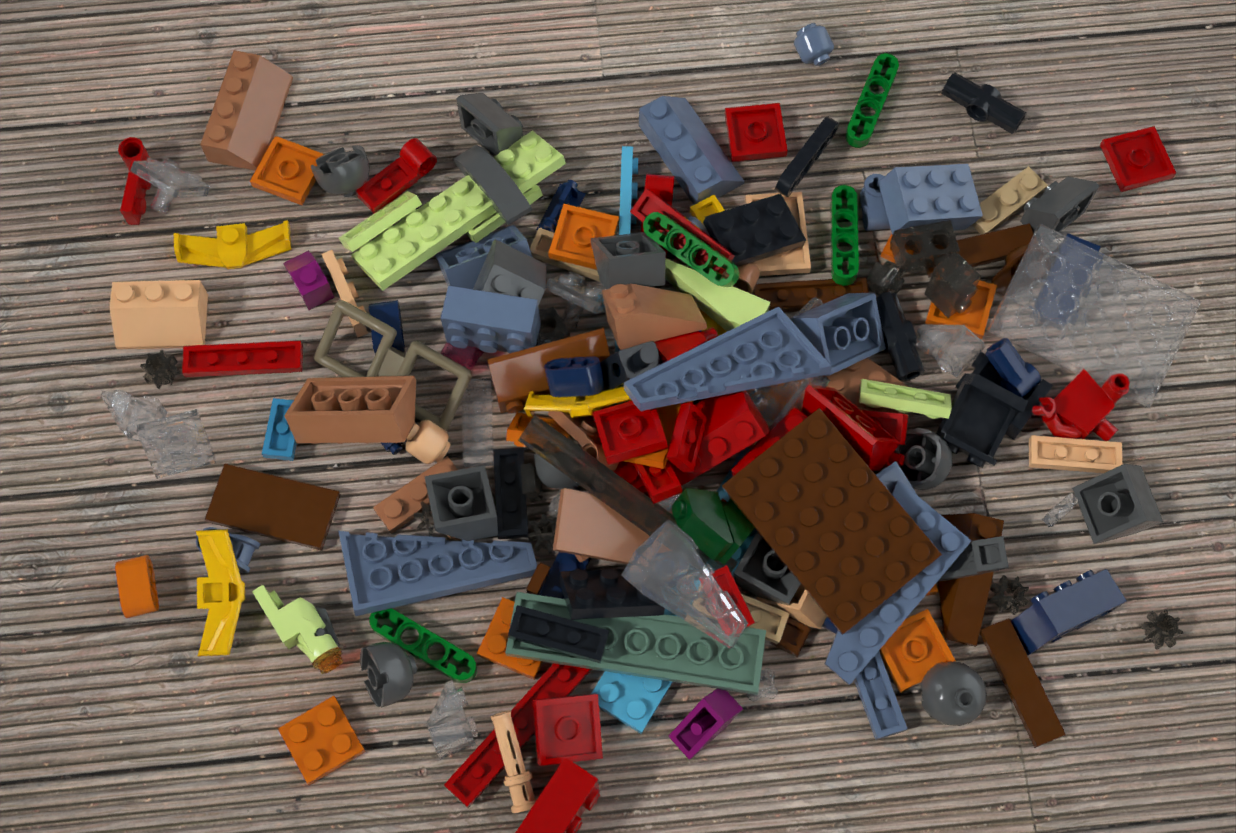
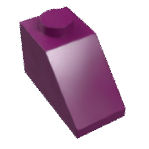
(309, 280)
(705, 722)

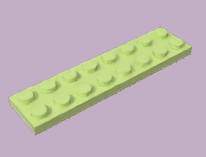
(452, 214)

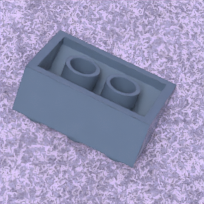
(464, 262)
(844, 329)

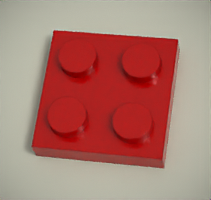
(755, 132)
(1137, 159)
(629, 432)
(567, 729)

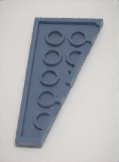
(745, 358)
(420, 568)
(860, 644)

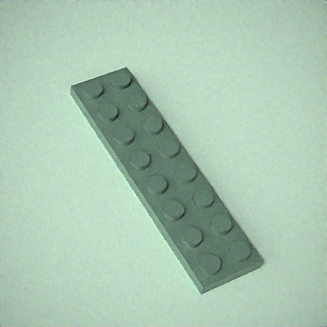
(656, 649)

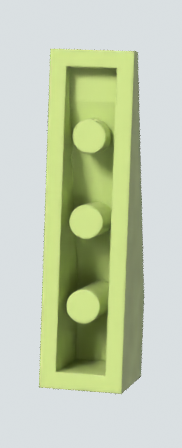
(724, 305)

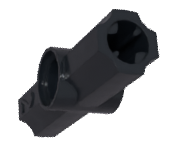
(983, 103)
(899, 337)

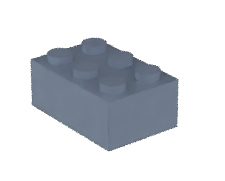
(930, 195)
(489, 320)

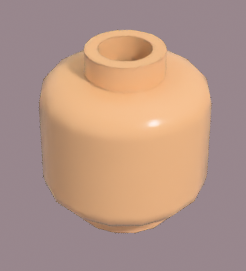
(427, 442)

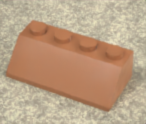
(246, 111)
(353, 410)

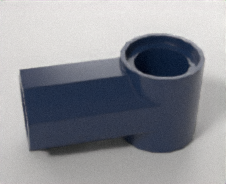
(1017, 375)

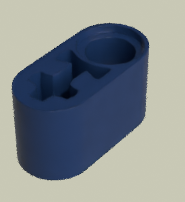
(389, 313)
(574, 376)

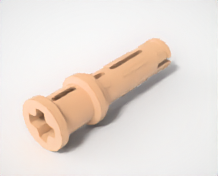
(517, 776)

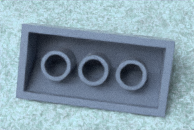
(688, 148)

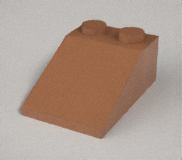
(649, 314)

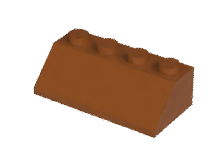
(524, 370)

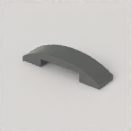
(494, 182)
(979, 558)

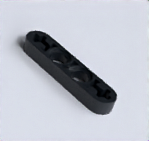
(807, 156)

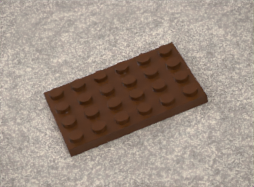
(831, 521)

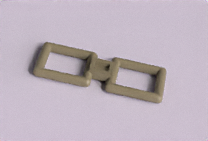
(391, 361)

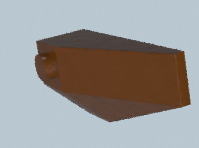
(966, 598)

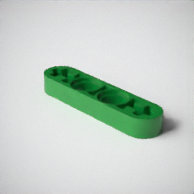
(872, 100)
(842, 234)
(691, 248)
(422, 645)

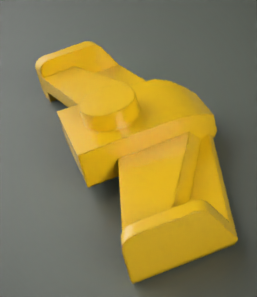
(233, 246)
(577, 405)
(219, 592)

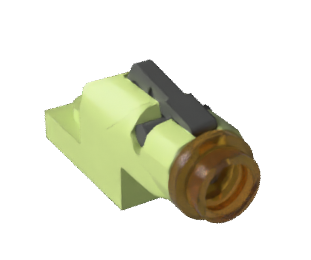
(303, 626)

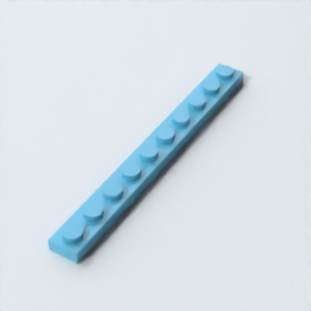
(628, 191)

